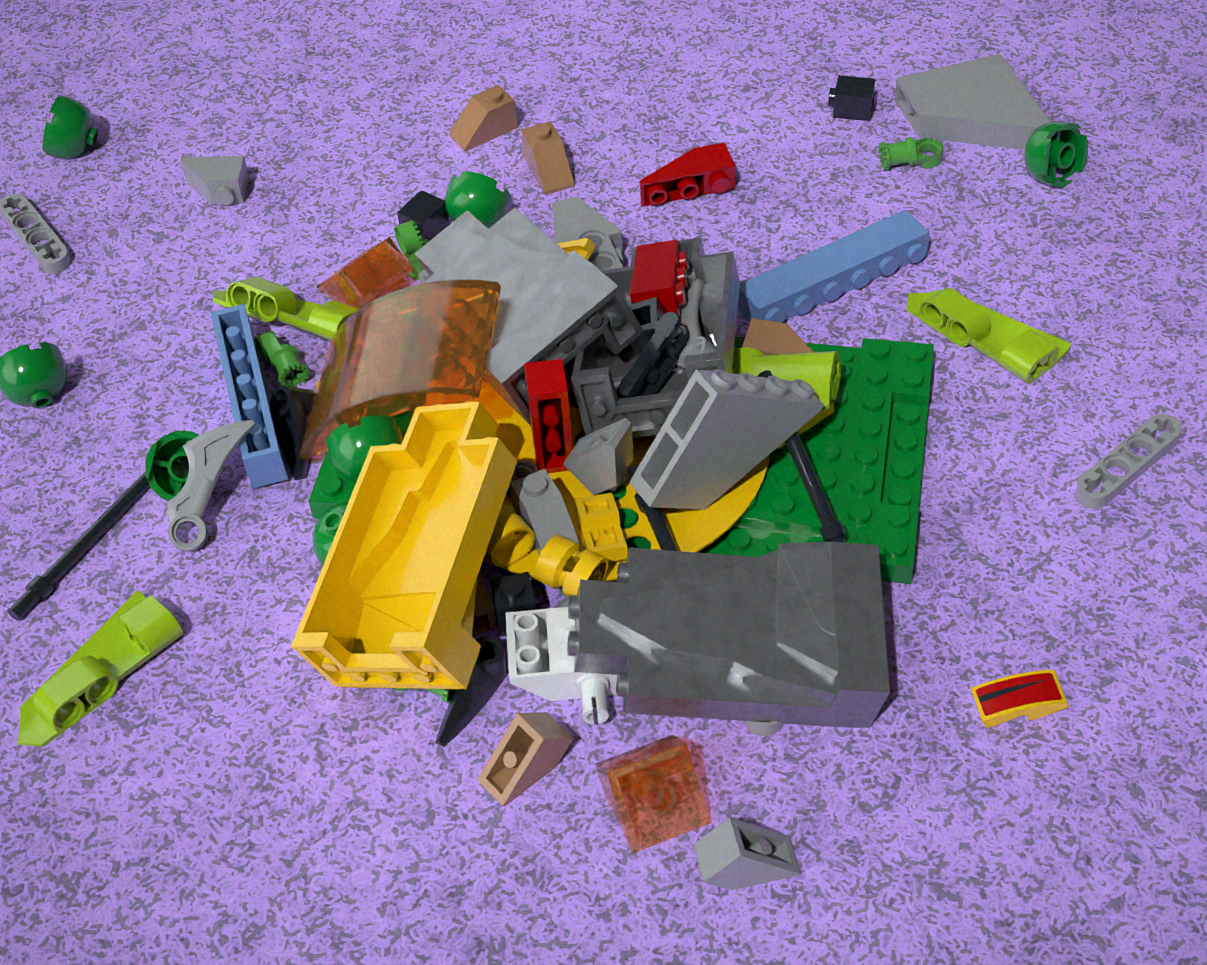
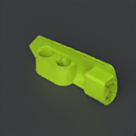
(276, 302)
(1002, 339)
(818, 369)
(93, 672)

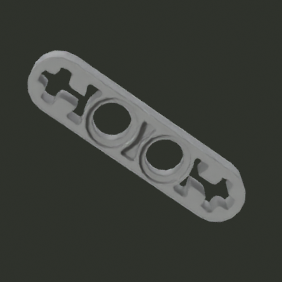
(34, 233)
(1124, 458)

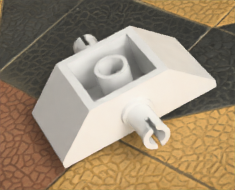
(541, 662)

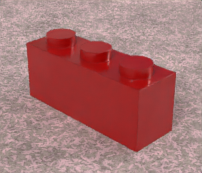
(660, 273)
(549, 414)

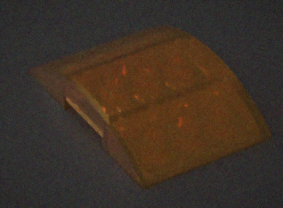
(404, 354)

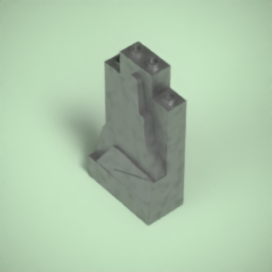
(547, 299)
(600, 371)
(740, 634)

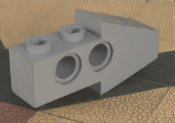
(577, 221)

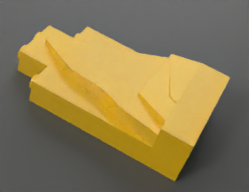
(408, 557)

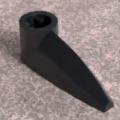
(291, 415)
(485, 679)

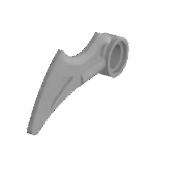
(690, 319)
(206, 460)

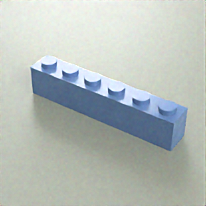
(834, 269)
(249, 395)

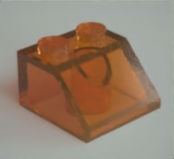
(368, 275)
(654, 792)

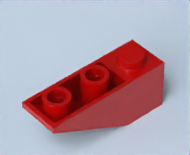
(691, 175)

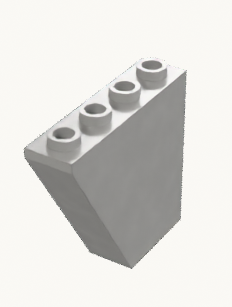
(970, 104)
(719, 435)

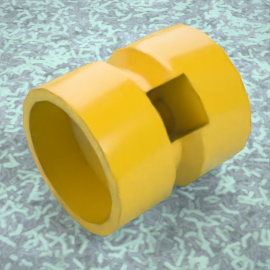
(510, 537)
(565, 565)

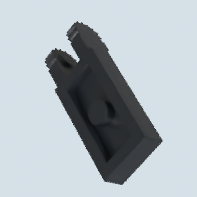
(655, 358)

